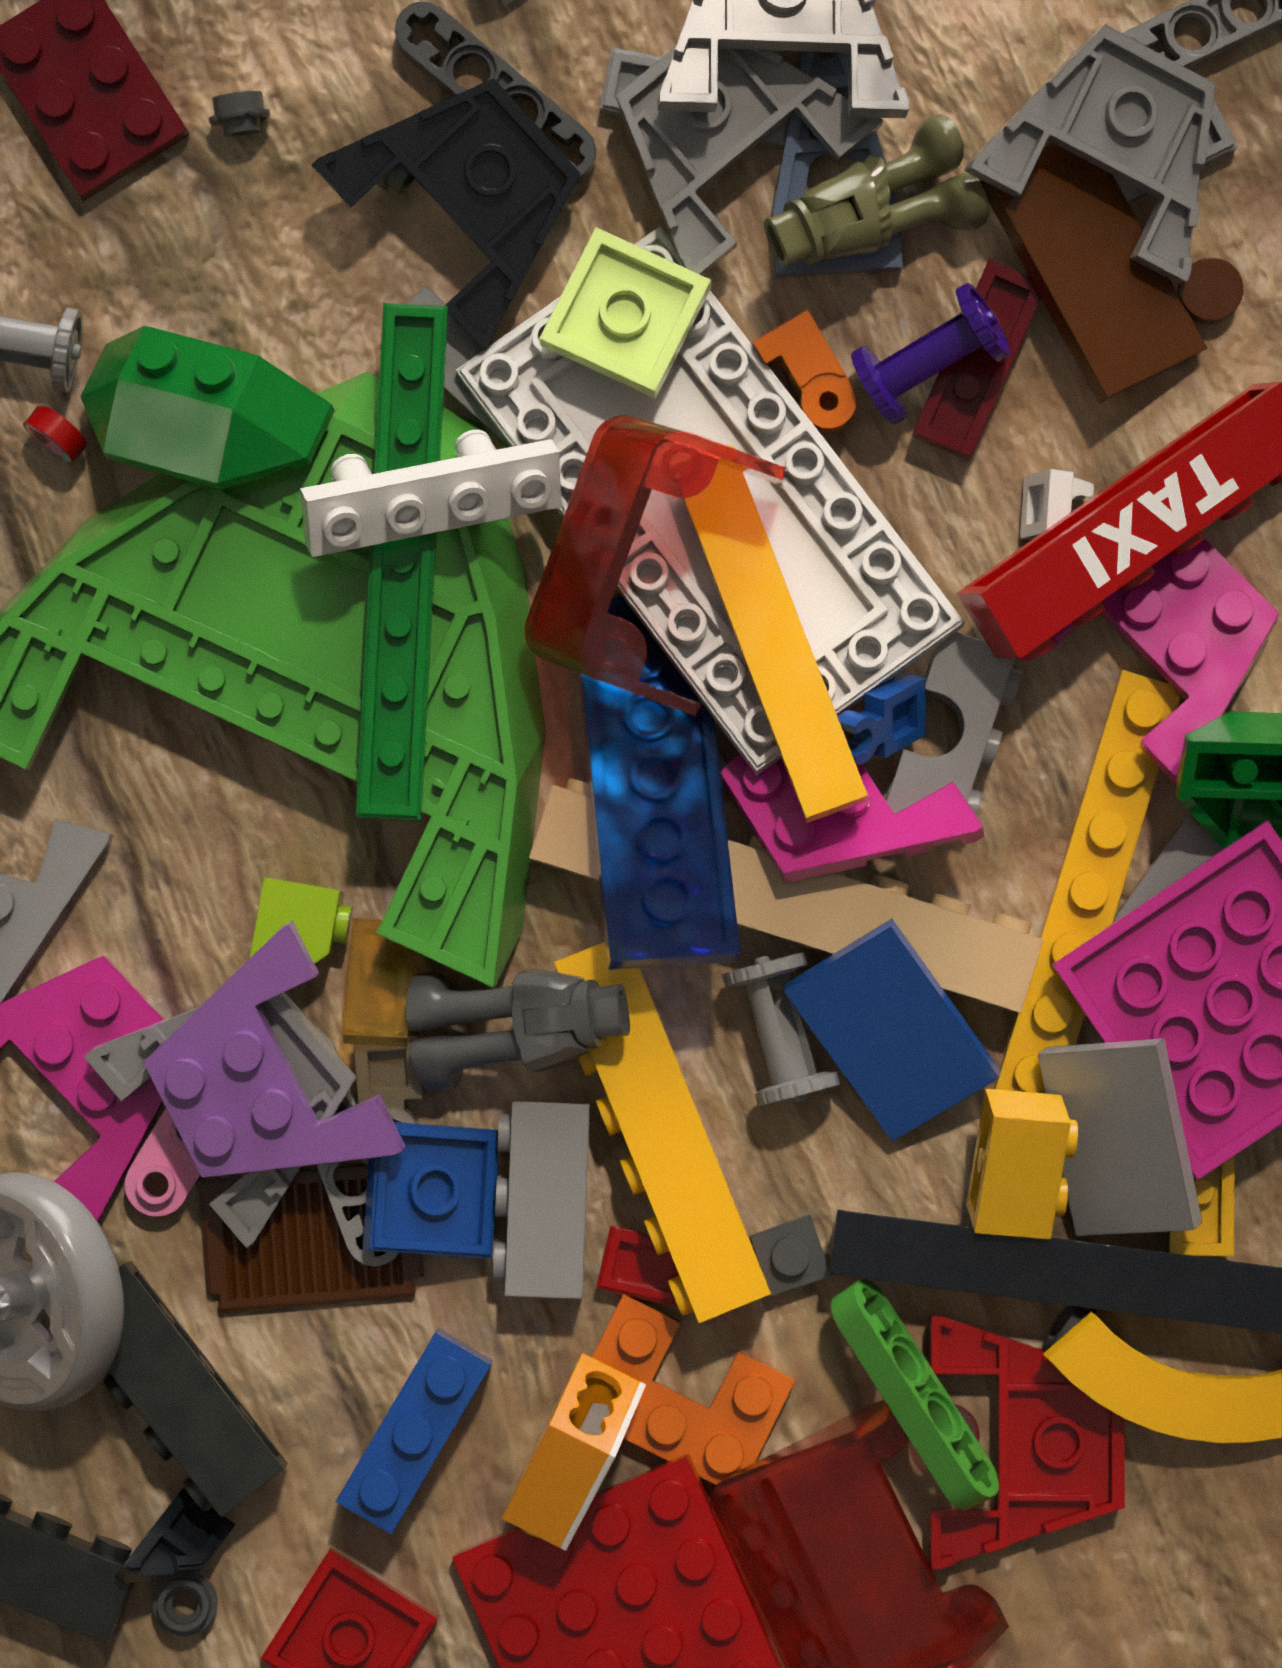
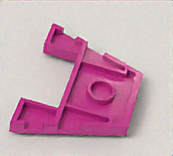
(1199, 631)
(848, 836)
(55, 1031)

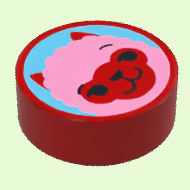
(55, 434)

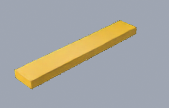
(775, 646)

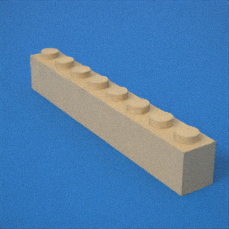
(831, 911)

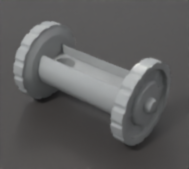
(45, 346)
(780, 1030)

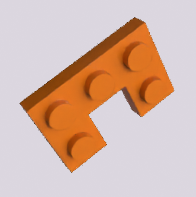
(671, 1424)

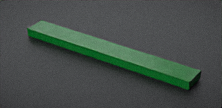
(401, 572)

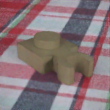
(390, 1074)

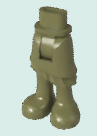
(854, 211)

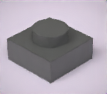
(790, 1255)

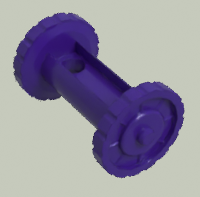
(930, 354)

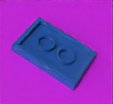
(892, 1030)

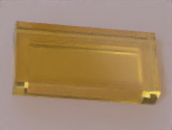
(376, 988)

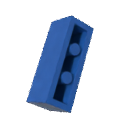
(414, 1431)

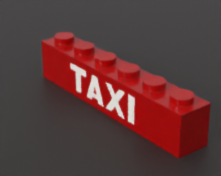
(1130, 527)

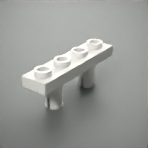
(430, 497)

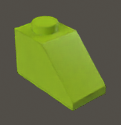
(314, 911)

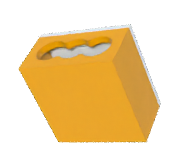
(574, 1452)

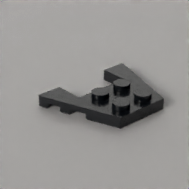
(487, 174)

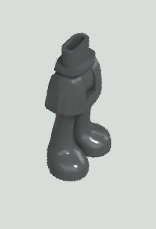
(551, 1013)

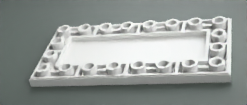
(846, 568)

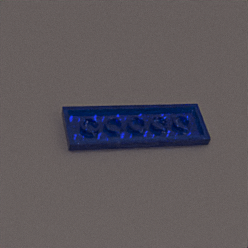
(657, 821)

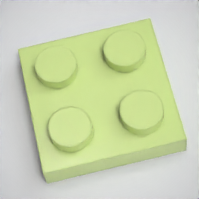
(625, 312)

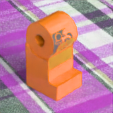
(811, 371)

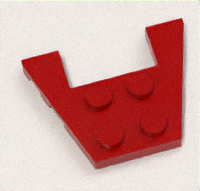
(1054, 1447)

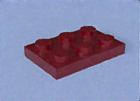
(86, 91)

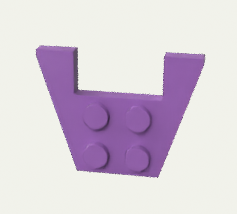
(237, 1090)

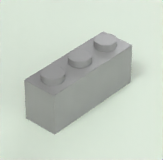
(543, 1199)

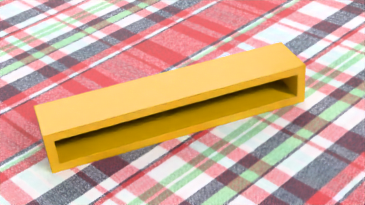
(669, 1153)

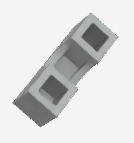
(973, 686)

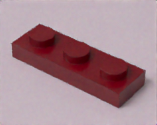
(969, 388)

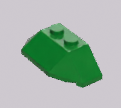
(200, 410)
(1233, 774)

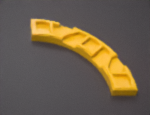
(1165, 1397)

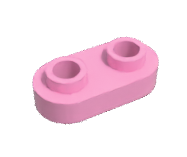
(164, 1154)

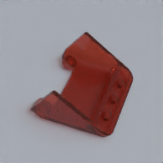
(839, 1559)

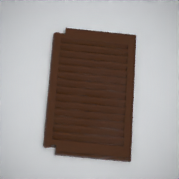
(298, 1252)

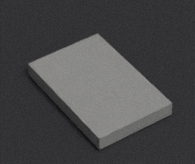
(1131, 1140)

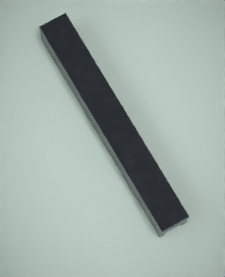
(1058, 1271)

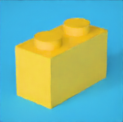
(1020, 1164)

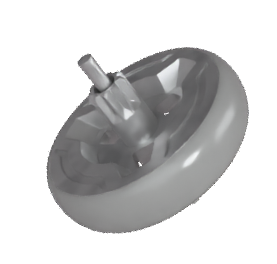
(70, 1280)

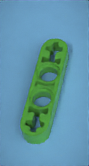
(914, 1395)

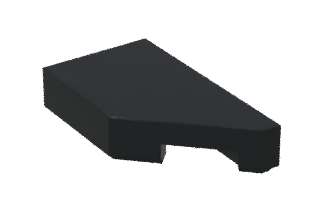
(177, 1543)

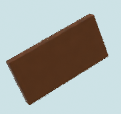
(1077, 249)

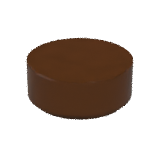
(1211, 290)

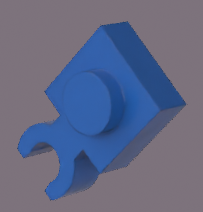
(890, 718)

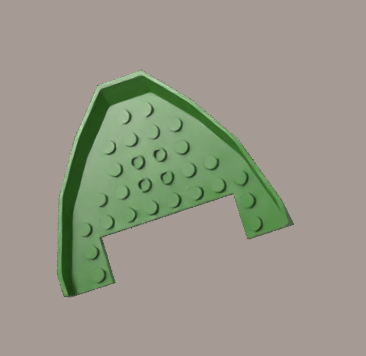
(239, 620)

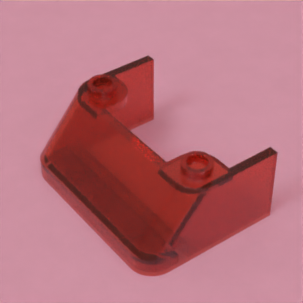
(621, 468)

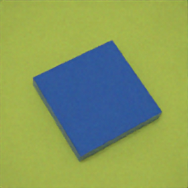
(434, 1193)

